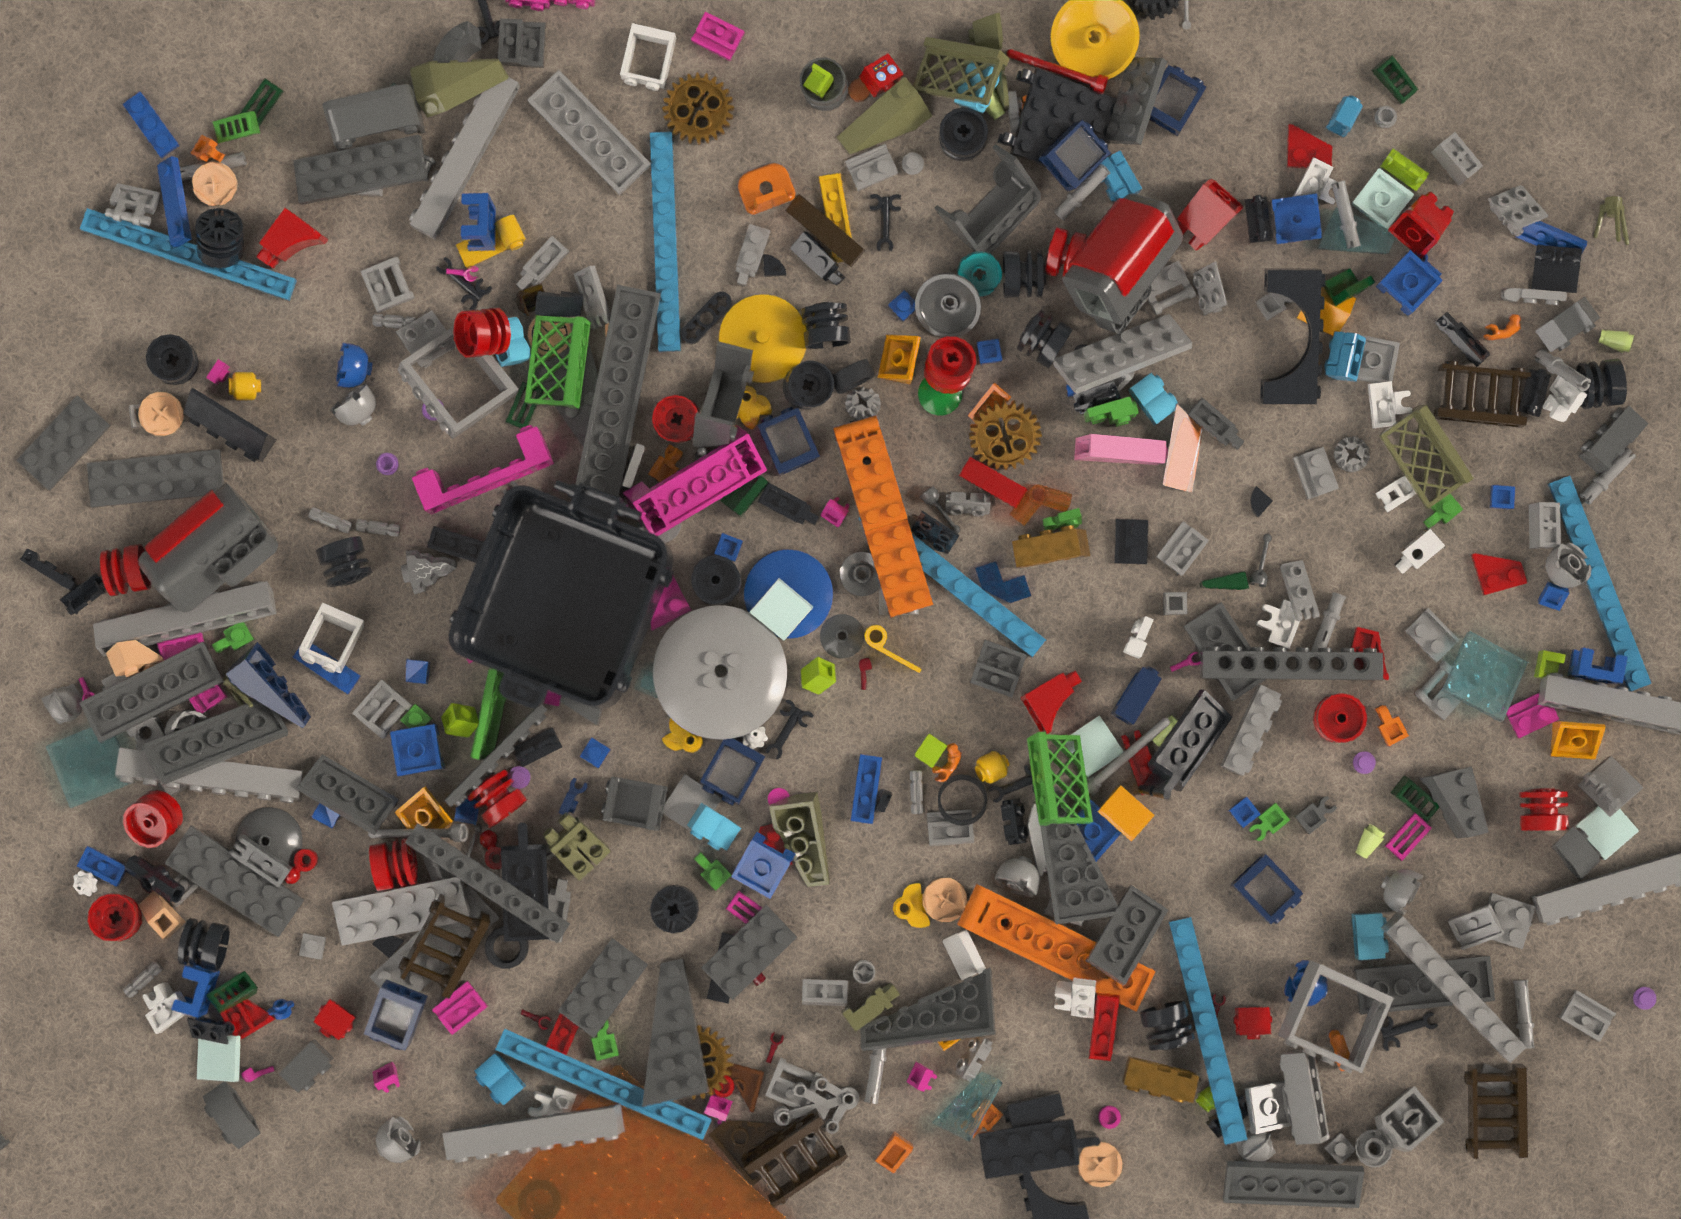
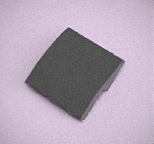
(521, 43)
(993, 669)

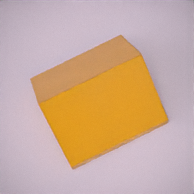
(1333, 316)
(899, 358)
(1576, 739)
(423, 810)
(1125, 813)

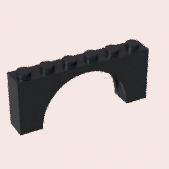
(1301, 381)
(1033, 1111)

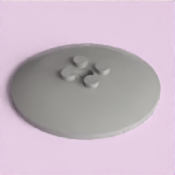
(712, 704)

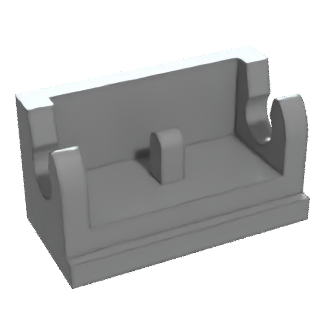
(1456, 159)
(1544, 525)
(824, 992)

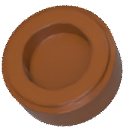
(858, 91)

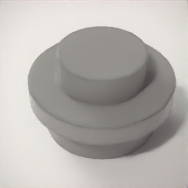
(1385, 117)
(912, 163)

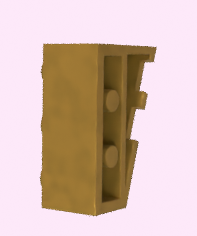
(1050, 547)
(1160, 1079)

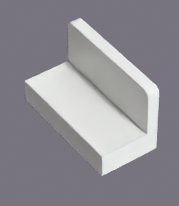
(964, 954)

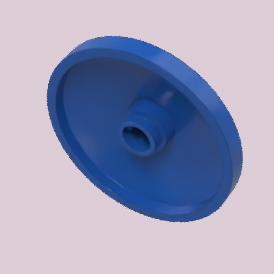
(800, 573)

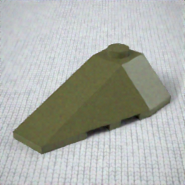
(988, 33)
(446, 85)
(892, 115)
(801, 829)

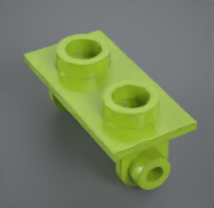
(1404, 170)

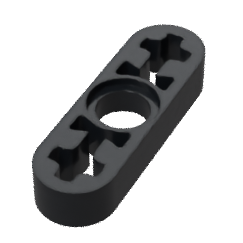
(713, 302)

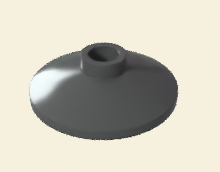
(849, 574)
(837, 647)

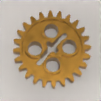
(680, 100)
(985, 440)
(721, 1062)

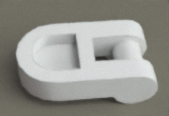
(1402, 489)

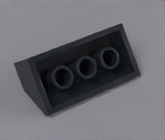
(228, 425)

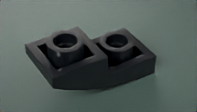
(558, 305)

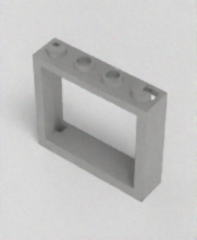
(433, 405)
(1369, 1029)

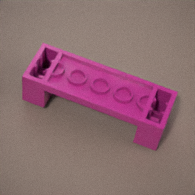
(696, 484)
(436, 499)

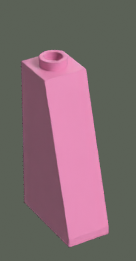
(1120, 449)

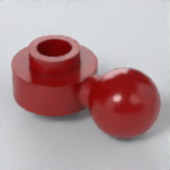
(489, 839)
(294, 875)

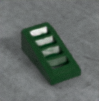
(1389, 84)
(1234, 581)
(1406, 783)
(242, 978)

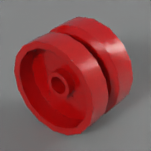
(1061, 252)
(949, 365)
(1353, 718)
(152, 819)

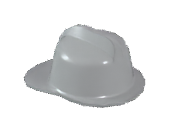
(63, 704)
(1257, 1147)

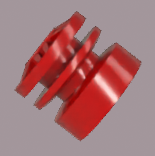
(482, 332)
(665, 413)
(123, 570)
(497, 798)
(1543, 810)
(393, 864)
(102, 922)

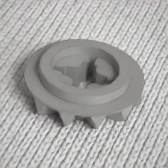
(859, 411)
(1341, 454)

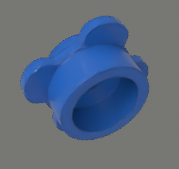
(281, 1009)

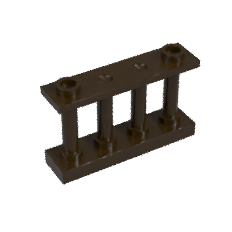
(1491, 415)
(457, 963)
(1517, 1121)
(793, 1136)

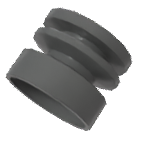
(836, 93)

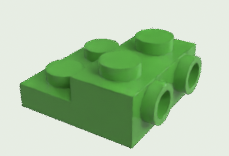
(1117, 412)

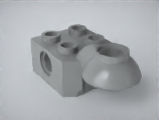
(1398, 1126)

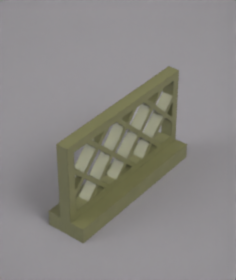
(960, 52)
(1439, 442)

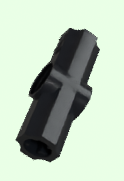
(154, 879)

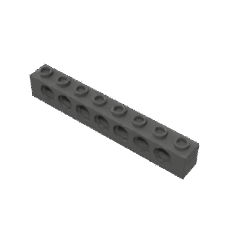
(1371, 659)
(487, 883)

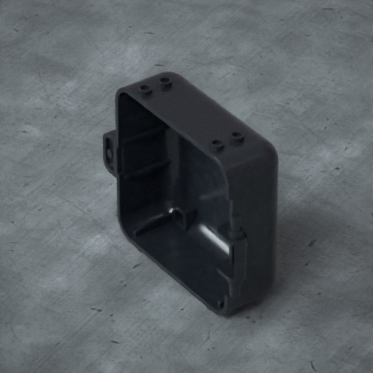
(561, 596)

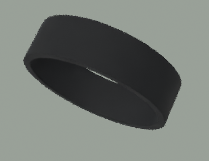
(968, 821)

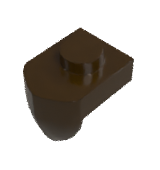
(527, 299)

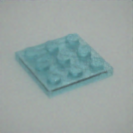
(1484, 676)
(85, 766)

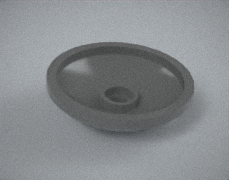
(945, 318)
(278, 826)

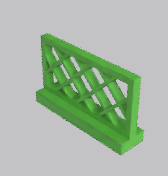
(575, 358)
(489, 717)
(1045, 779)

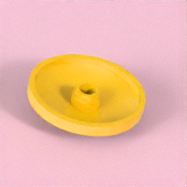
(1095, 36)
(769, 329)

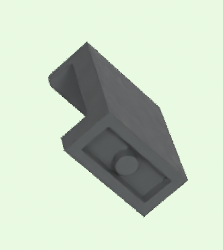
(634, 803)

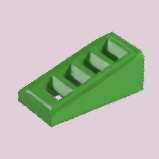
(252, 123)

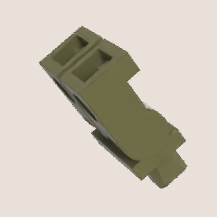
(570, 840)
(871, 1007)

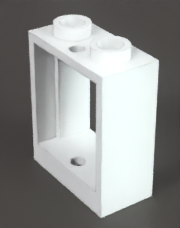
(652, 35)
(340, 619)

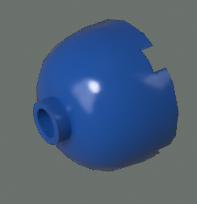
(352, 366)
(1319, 991)

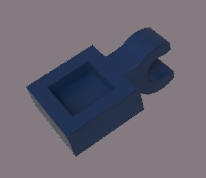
(570, 804)

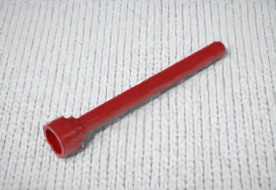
(1098, 83)

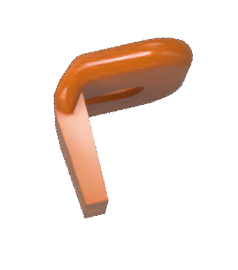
(753, 198)

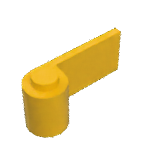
(507, 236)
(876, 637)

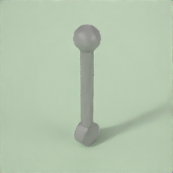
(1186, 24)

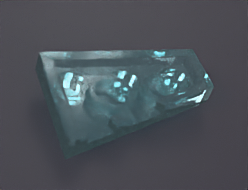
(1372, 237)
(969, 1107)

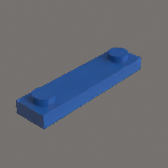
(174, 202)

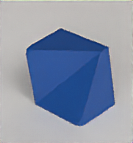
(417, 671)
(325, 816)

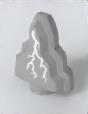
(424, 569)

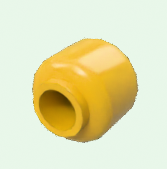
(244, 386)
(991, 767)

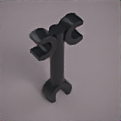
(491, 30)
(885, 205)
(475, 294)
(795, 715)
(1013, 786)
(1389, 1031)

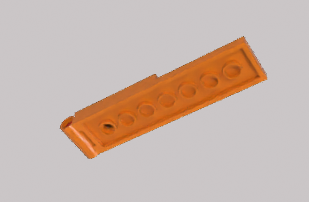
(883, 516)
(1046, 944)

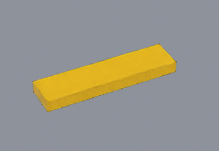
(834, 203)

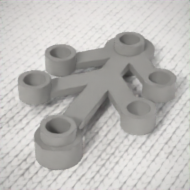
(820, 1103)

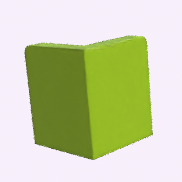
(818, 81)
(1548, 663)
(818, 675)
(460, 720)
(930, 750)

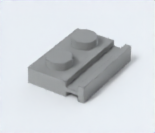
(871, 167)
(1315, 473)
(1182, 548)
(1432, 635)
(945, 833)
(1476, 927)
(1587, 1015)

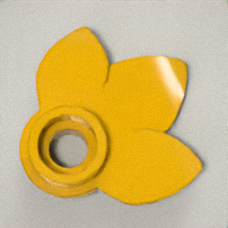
(753, 408)
(679, 738)
(916, 913)

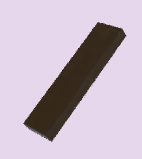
(825, 230)

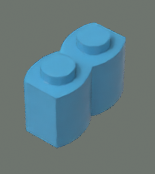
(1345, 116)
(499, 1079)

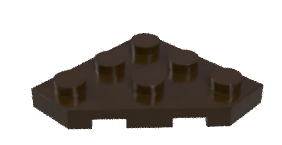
(741, 1137)

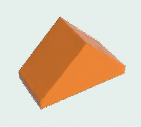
(994, 393)
(894, 1152)

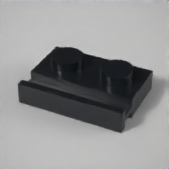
(1131, 541)

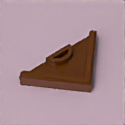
(747, 1082)

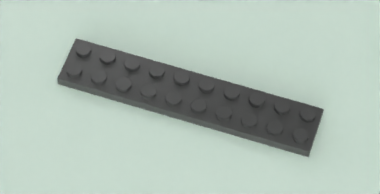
(618, 389)

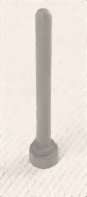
(1094, 783)
(457, 833)

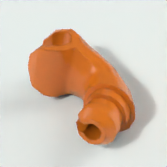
(1510, 329)
(954, 757)
(1339, 1045)

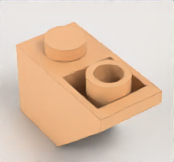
(131, 658)
(161, 915)

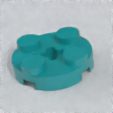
(986, 262)

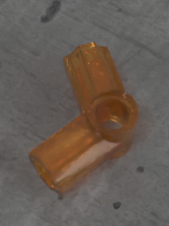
(1051, 498)

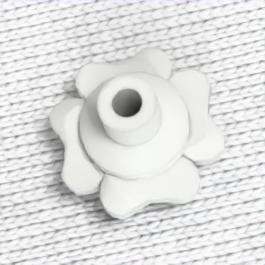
(755, 738)
(85, 883)

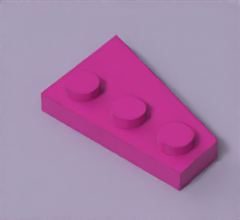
(670, 606)

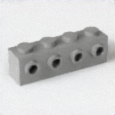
(1250, 730)
(1304, 1097)

